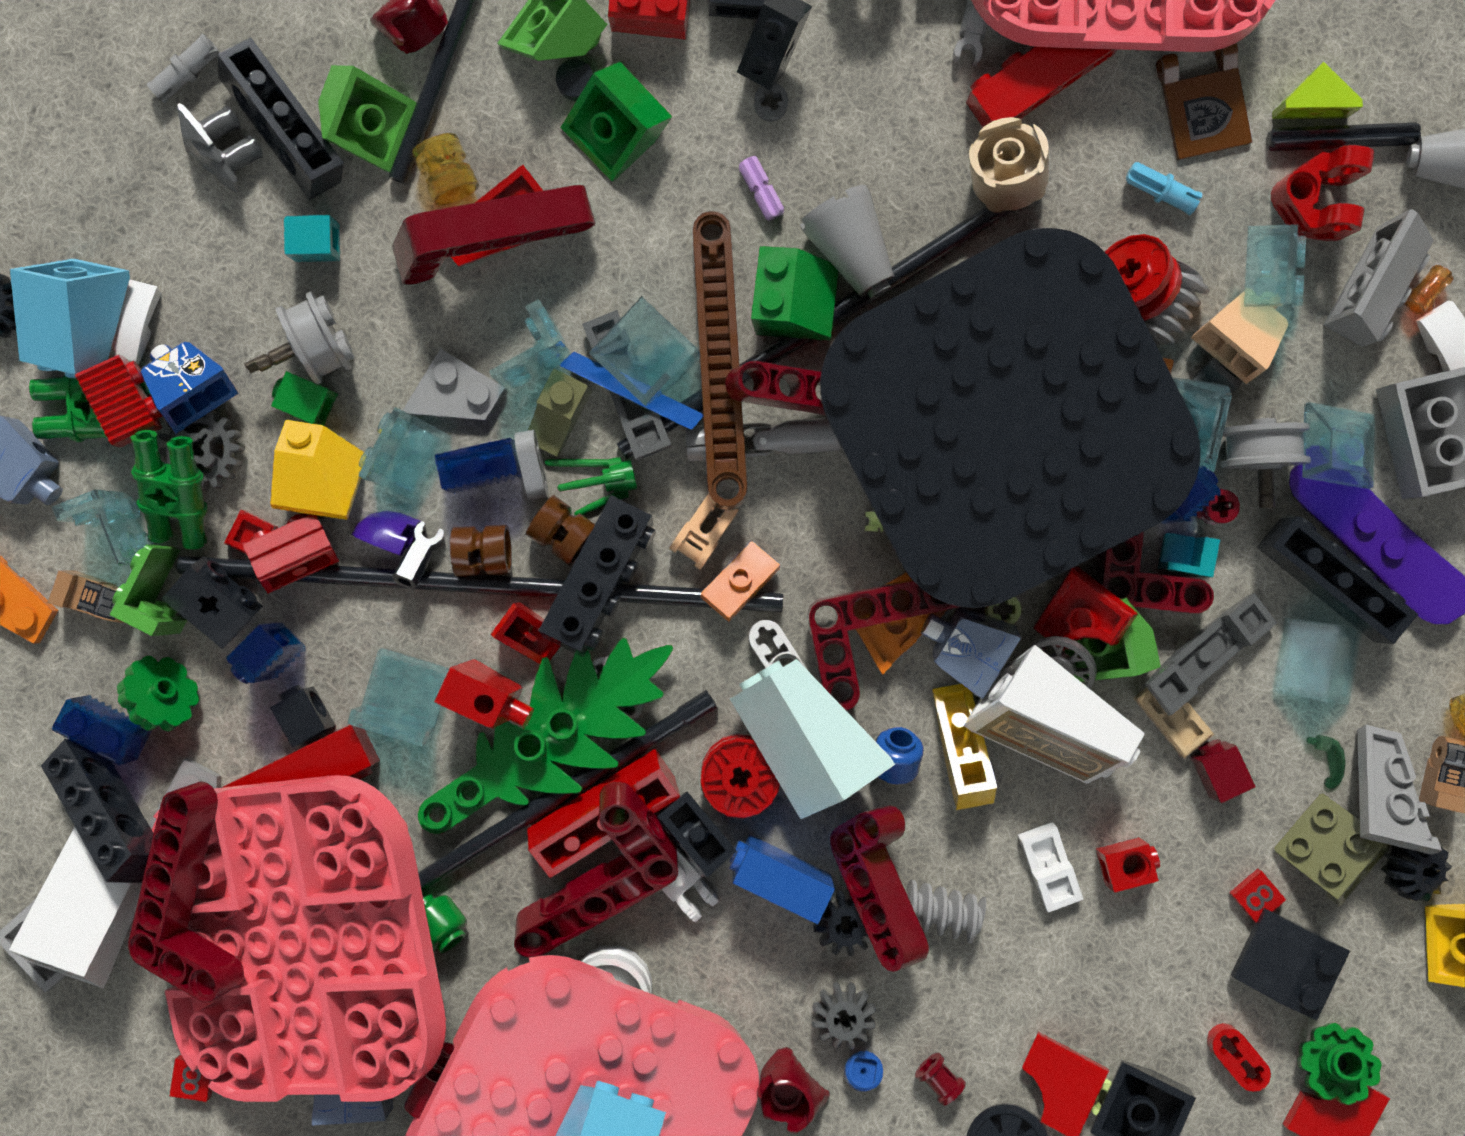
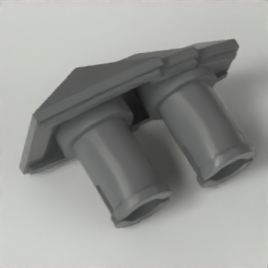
(199, 139)

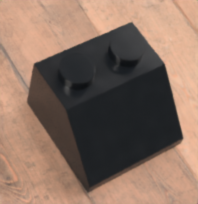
(1290, 963)
(1143, 1104)

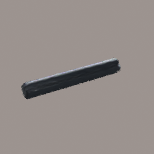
(1343, 135)

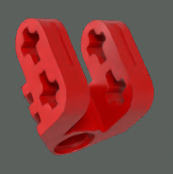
(1334, 168)

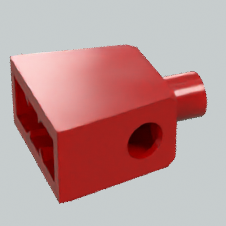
(483, 695)

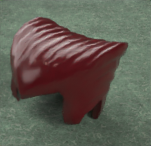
(410, 23)
(789, 1091)

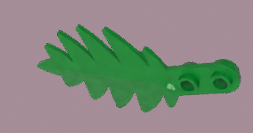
(554, 734)

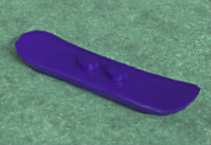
(1384, 546)

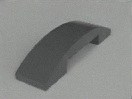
(642, 426)
(1208, 651)

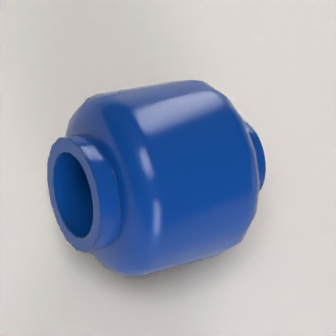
(905, 751)

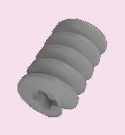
(1161, 325)
(947, 910)

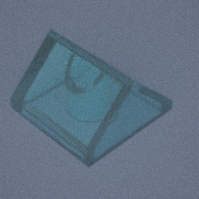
(1209, 409)
(1317, 661)

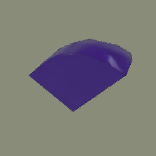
(387, 531)

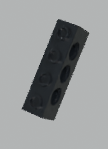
(279, 118)
(101, 811)

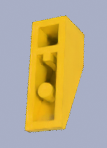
(963, 750)

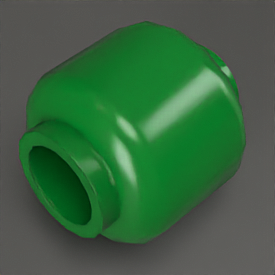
(444, 922)

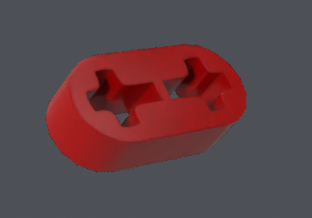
(1244, 1052)

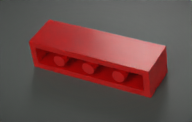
(1030, 81)
(340, 753)
(575, 827)

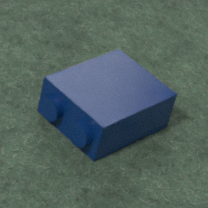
(781, 878)

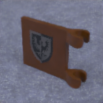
(1205, 110)

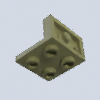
(1329, 848)

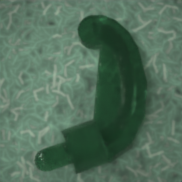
(1335, 758)

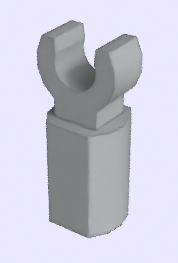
(972, 32)

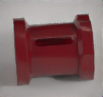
(1225, 515)
(940, 1079)

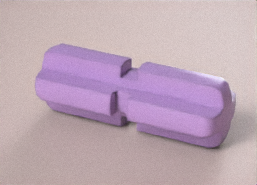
(758, 182)

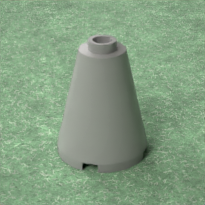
(1439, 158)
(852, 240)

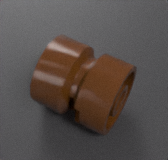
(549, 523)
(494, 551)

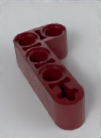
(876, 886)

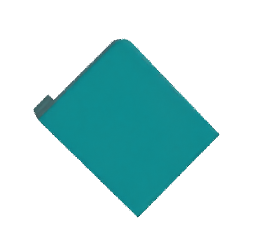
(312, 238)
(1189, 555)

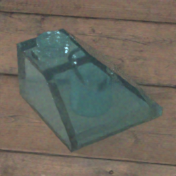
(645, 352)
(1339, 445)

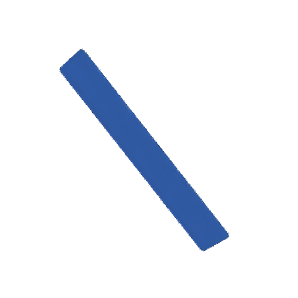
(662, 405)

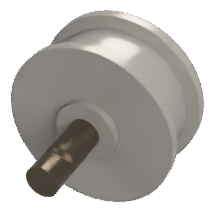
(1263, 449)

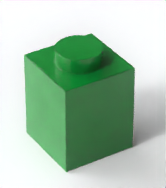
(303, 399)

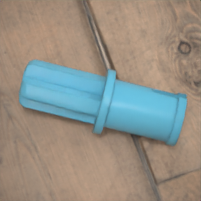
(1163, 187)

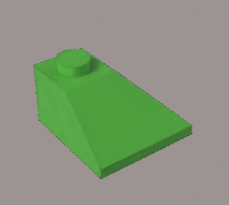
(553, 30)
(363, 115)
(1130, 657)

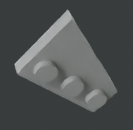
(1387, 793)

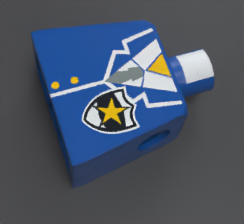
(185, 384)

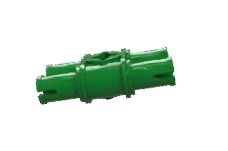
(78, 422)
(169, 489)

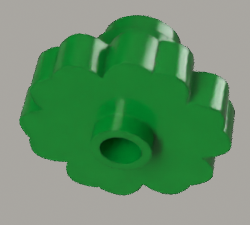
(157, 693)
(1321, 1058)

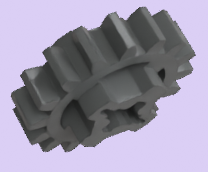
(212, 440)

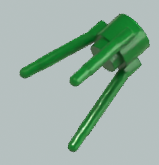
(617, 477)

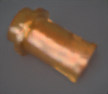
(1429, 290)

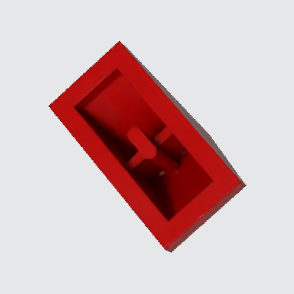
(520, 632)

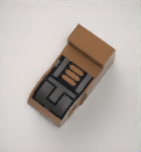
(84, 594)
(1445, 775)

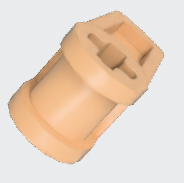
(706, 542)

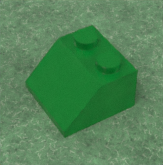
(615, 120)
(794, 294)

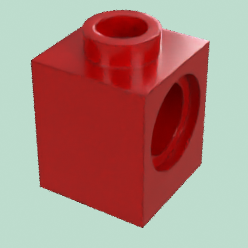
(1112, 859)

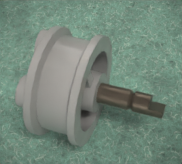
(309, 339)

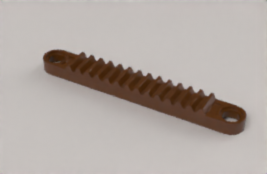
(717, 358)

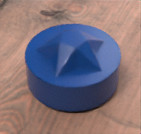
(863, 1071)

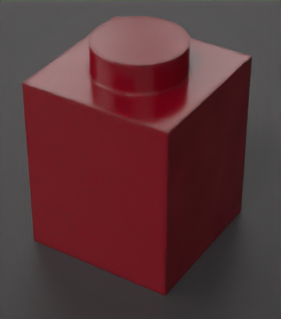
(1222, 770)

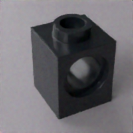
(301, 714)

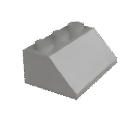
(1381, 279)
(1426, 432)

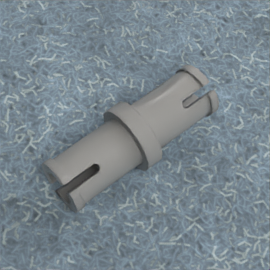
(183, 68)

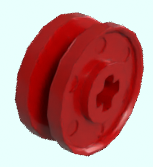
(1148, 272)
(731, 796)

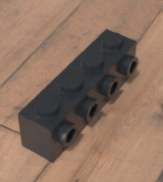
(597, 577)
(1337, 580)

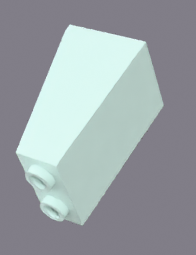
(807, 737)

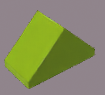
(1319, 97)

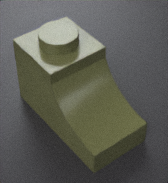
(558, 410)

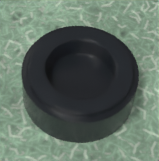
(572, 78)

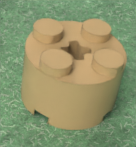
(1009, 164)

